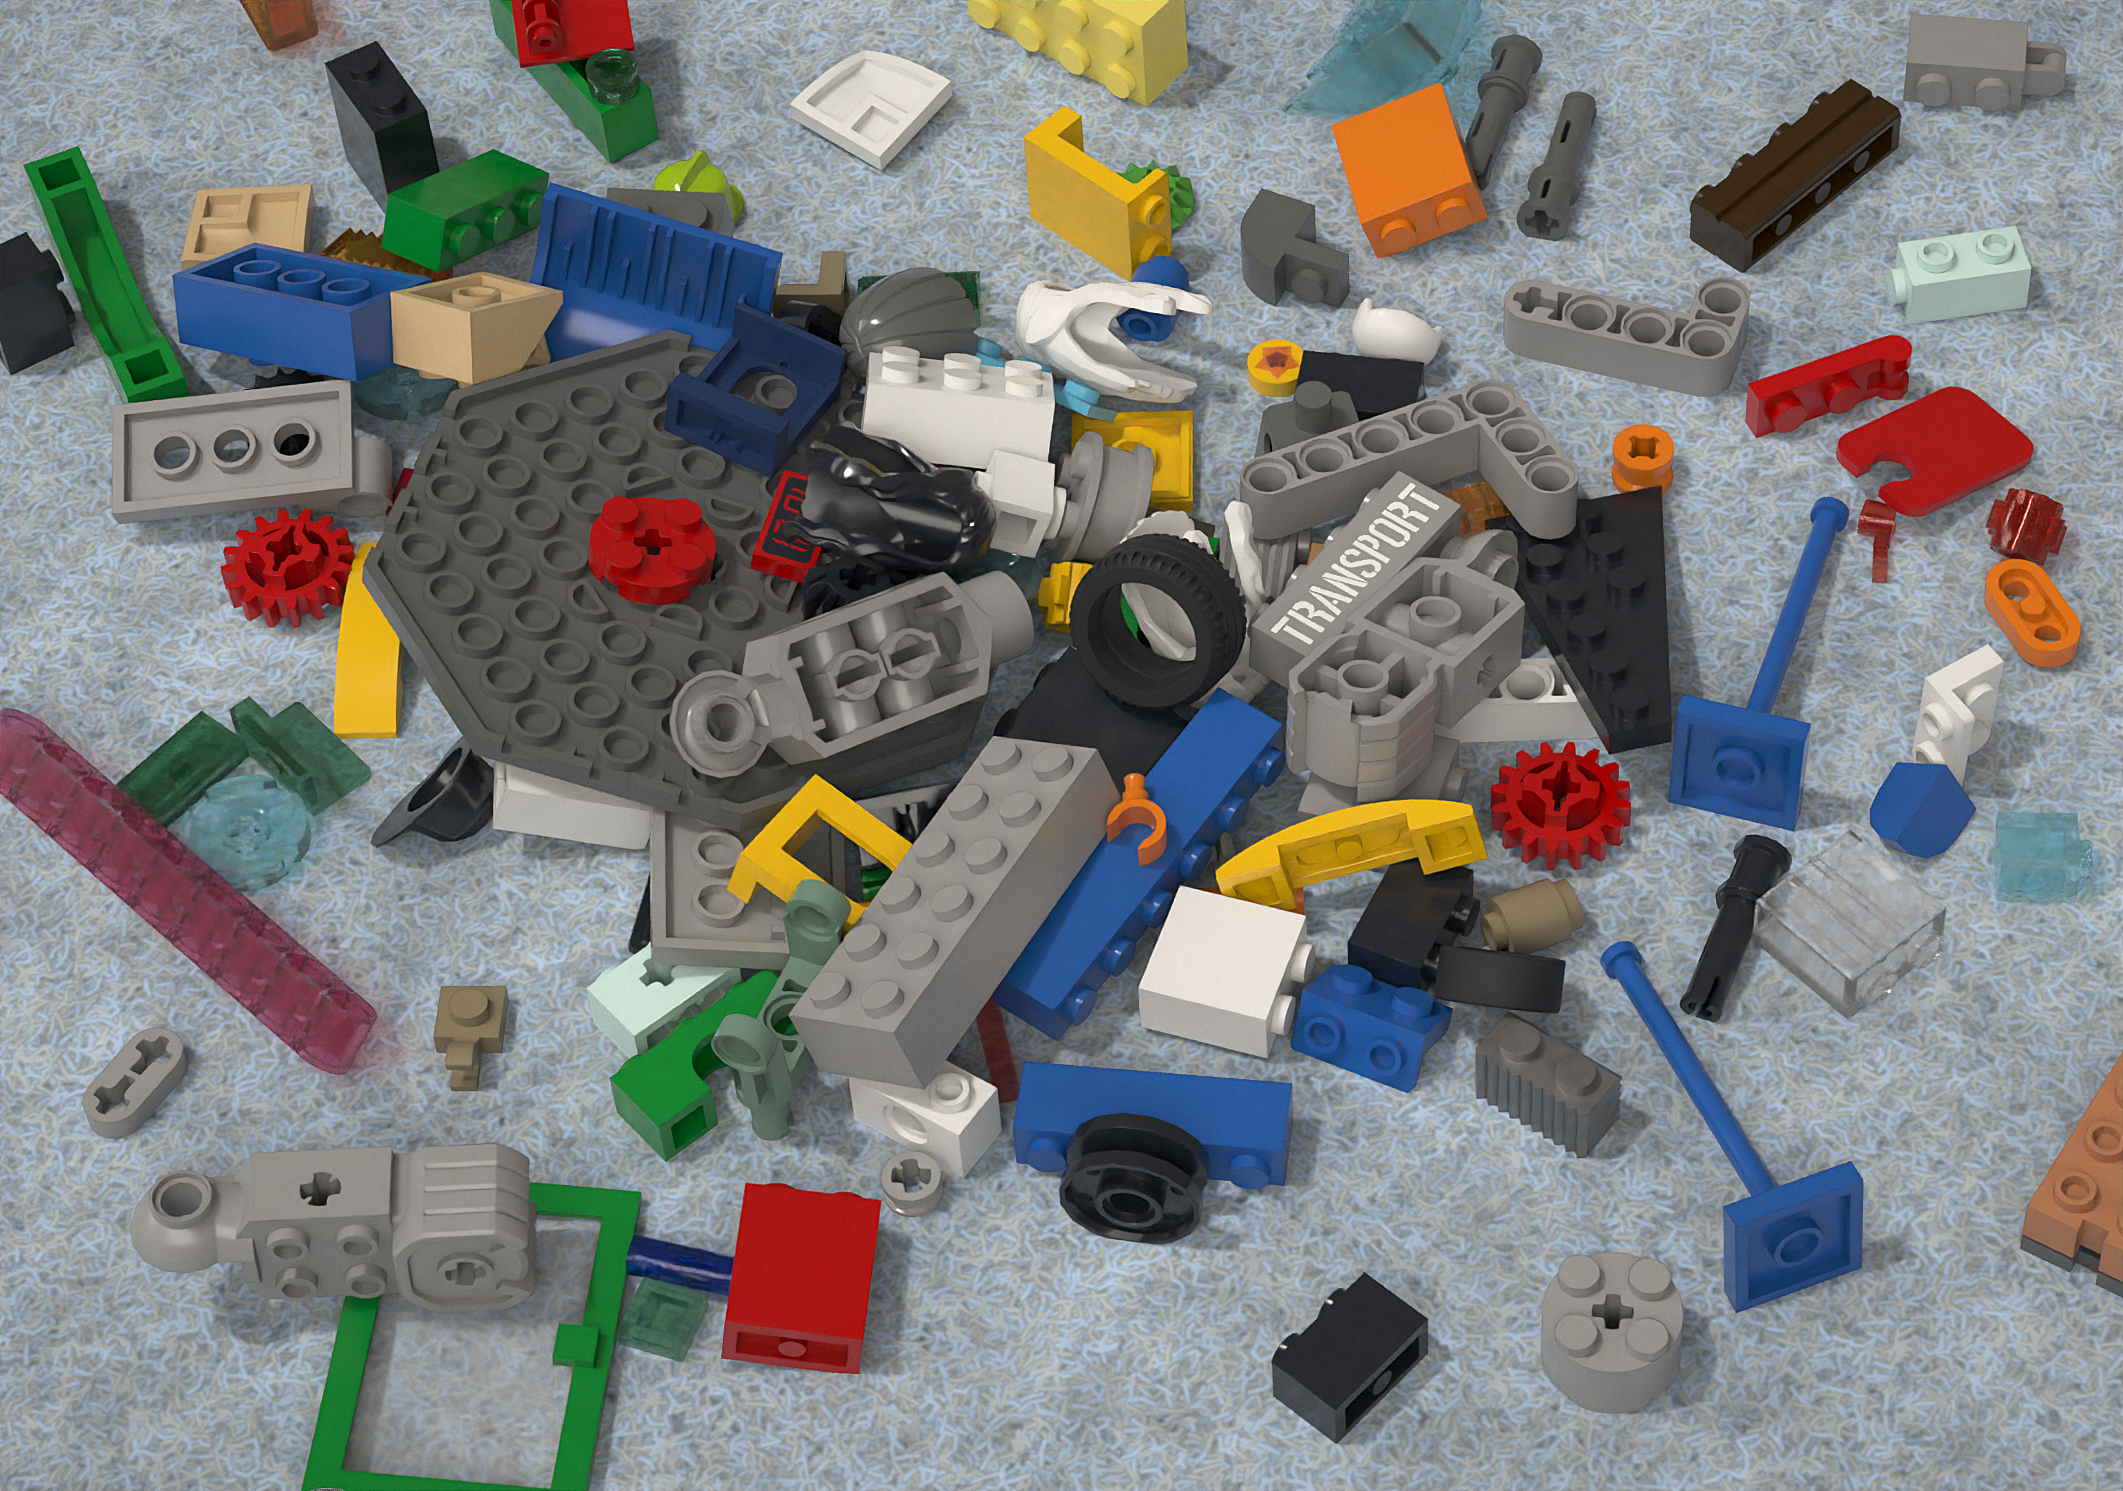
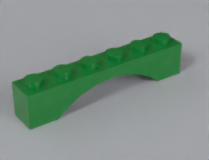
(101, 280)

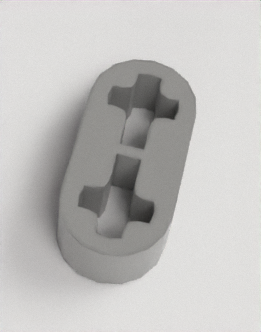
(131, 1080)

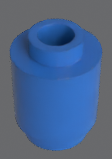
(1149, 325)

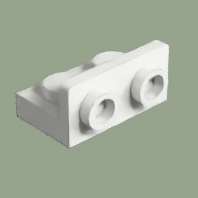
(1958, 710)

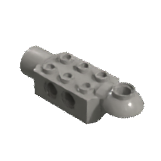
(854, 673)

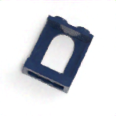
(736, 429)

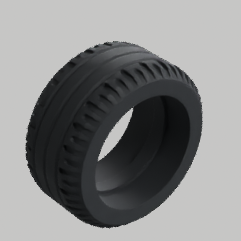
(1118, 657)

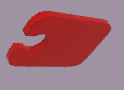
(1947, 443)

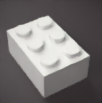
(957, 407)

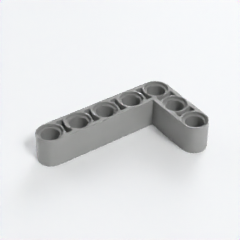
(1431, 441)

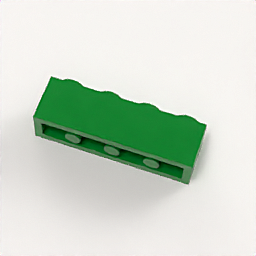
(609, 128)

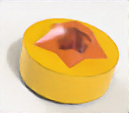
(1274, 367)

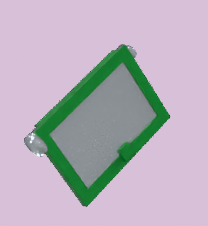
(484, 1392)

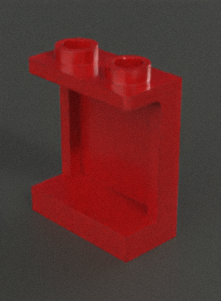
(801, 1278)

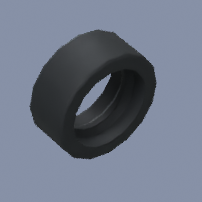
(1500, 979)

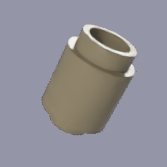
(1532, 917)

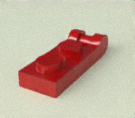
(1829, 385)

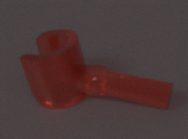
(1878, 522)

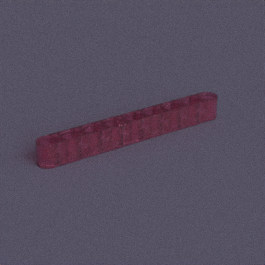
(181, 896)

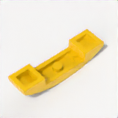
(367, 664)
(1352, 842)

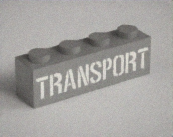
(1355, 562)

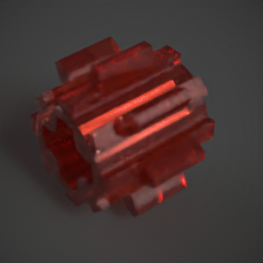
(2026, 526)

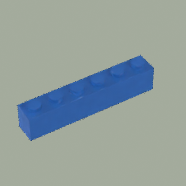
(1112, 901)

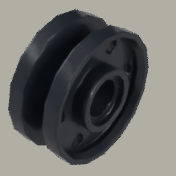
(1134, 1178)

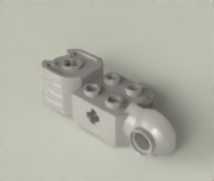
(1406, 660)
(357, 1222)

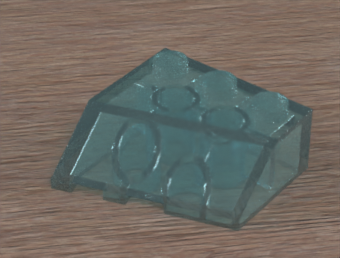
(1385, 54)

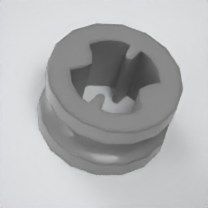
(930, 1184)

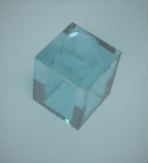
(2039, 857)

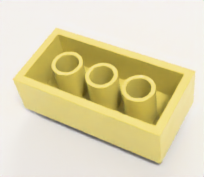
(1120, 43)

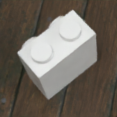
(1225, 972)

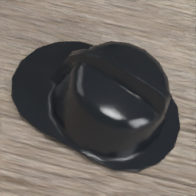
(448, 803)

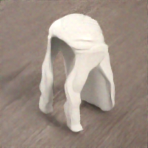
(1073, 338)
(1167, 623)

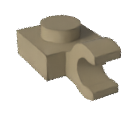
(469, 1024)

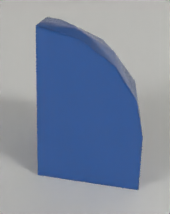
(1920, 809)

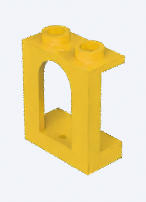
(769, 857)

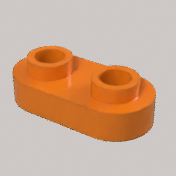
(2037, 616)

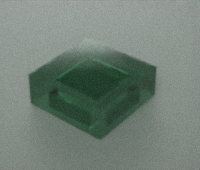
(663, 1319)

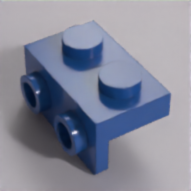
(1368, 1025)

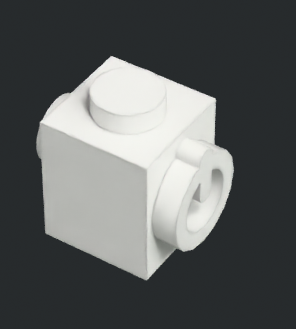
(1024, 501)

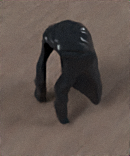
(891, 506)

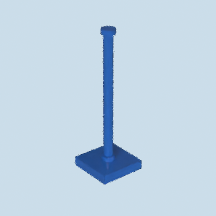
(1746, 758)
(1779, 1234)

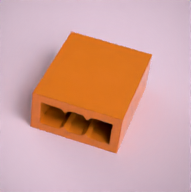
(1409, 171)

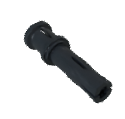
(1755, 872)

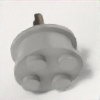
(1104, 499)

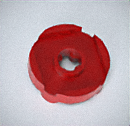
(673, 526)

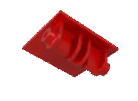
(569, 29)

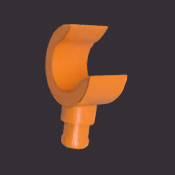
(1139, 809)

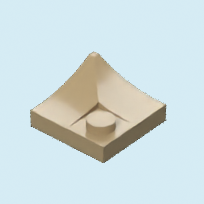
(245, 215)

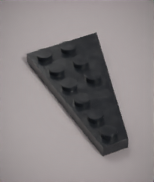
(1605, 612)

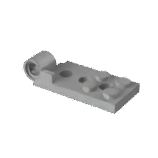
(327, 476)

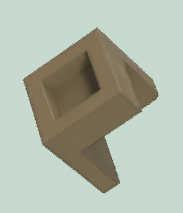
(831, 290)

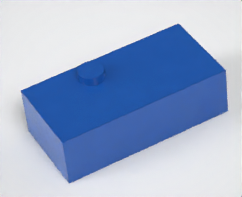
(291, 310)

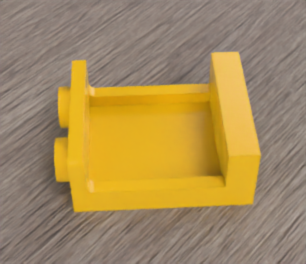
(1091, 204)

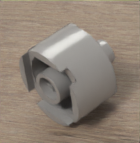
(1611, 1331)

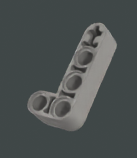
(1632, 339)

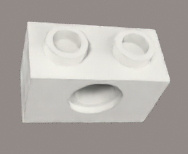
(948, 1120)

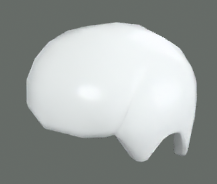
(1394, 334)

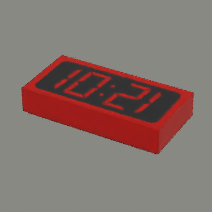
(771, 551)

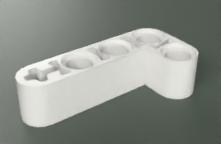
(1525, 706)

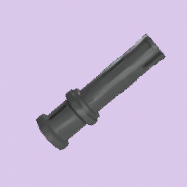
(1501, 94)
(1555, 182)

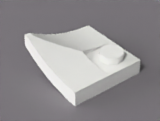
(872, 104)

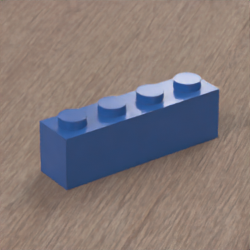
(1236, 1120)

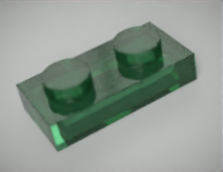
(184, 768)

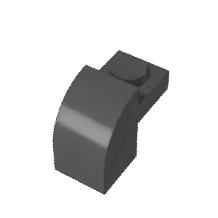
(1283, 254)

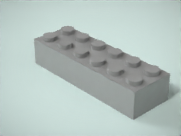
(956, 912)

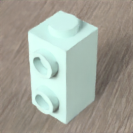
(1960, 275)

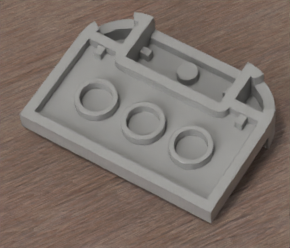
(694, 913)

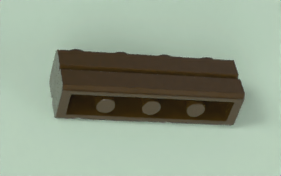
(1794, 175)

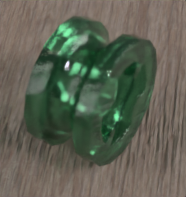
(612, 90)

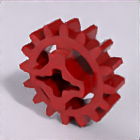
(288, 568)
(1588, 818)

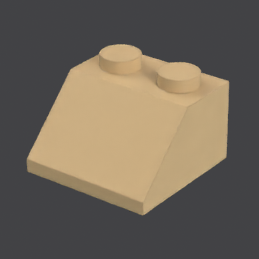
(470, 326)

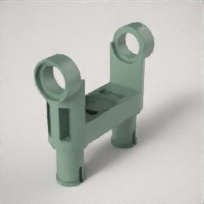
(762, 1061)

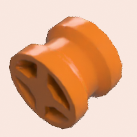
(1642, 458)

